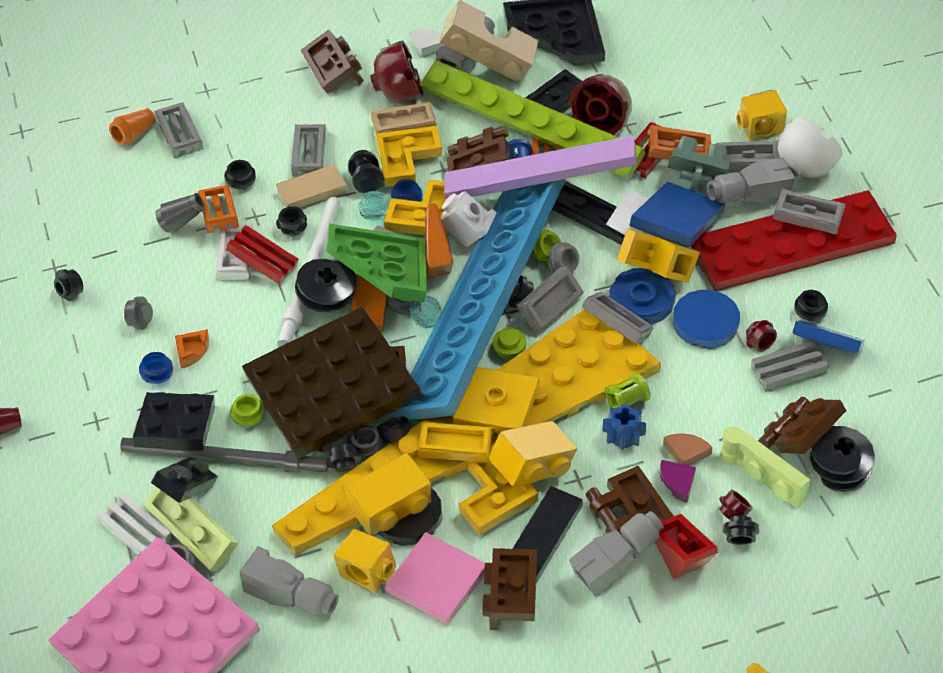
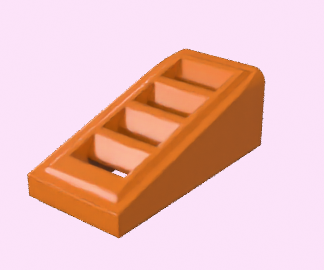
(438, 254)

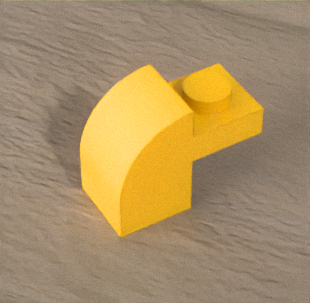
(658, 255)

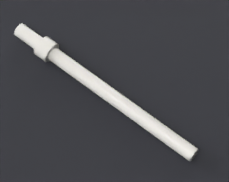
(294, 316)

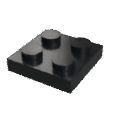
(174, 421)

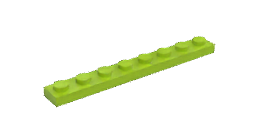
(515, 111)

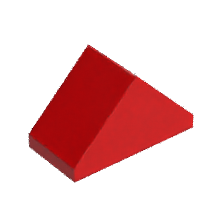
(684, 546)

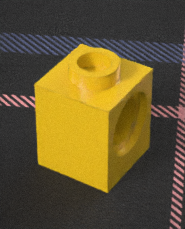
(762, 115)
(365, 560)

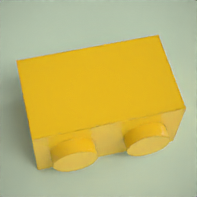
(532, 453)
(389, 494)

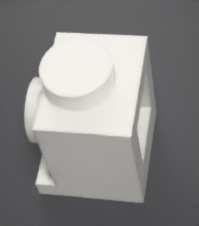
(466, 218)

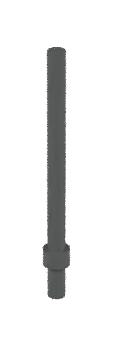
(286, 461)

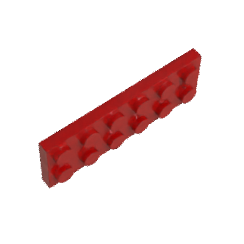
(776, 247)

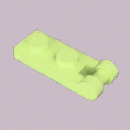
(764, 466)

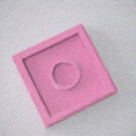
(436, 578)

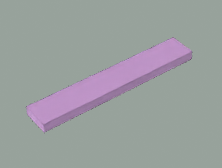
(542, 168)

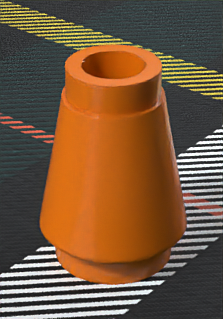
(130, 126)

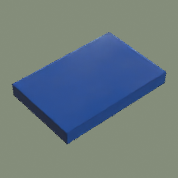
(677, 214)

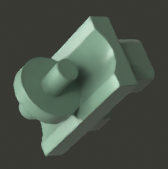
(696, 166)

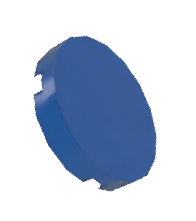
(644, 294)
(706, 318)

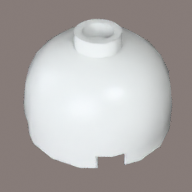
(807, 150)

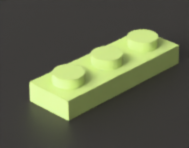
(193, 528)

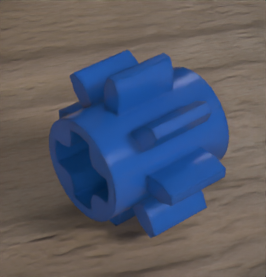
(624, 427)

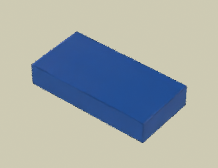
(828, 337)

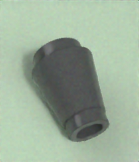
(178, 212)

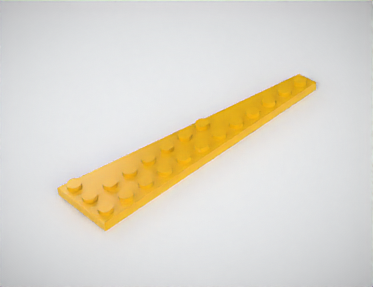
(572, 371)

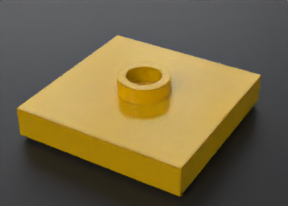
(497, 400)

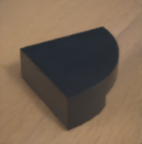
(394, 429)

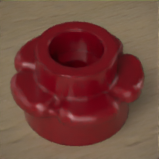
(760, 335)
(734, 505)

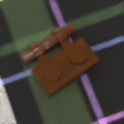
(480, 149)
(802, 425)
(632, 493)

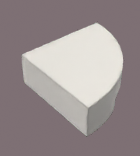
(425, 40)

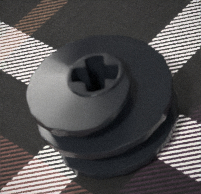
(325, 285)
(843, 458)

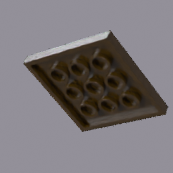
(331, 382)

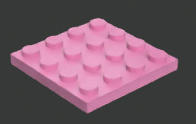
(155, 620)

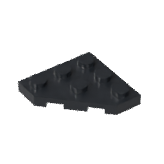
(560, 27)

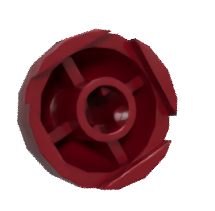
(396, 74)
(601, 103)

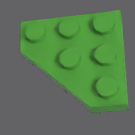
(384, 259)

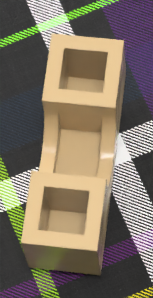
(467, 34)

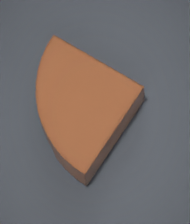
(687, 448)

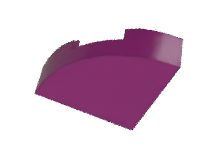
(677, 479)

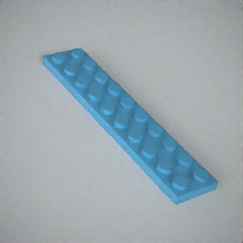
(479, 300)

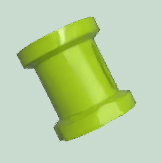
(628, 392)

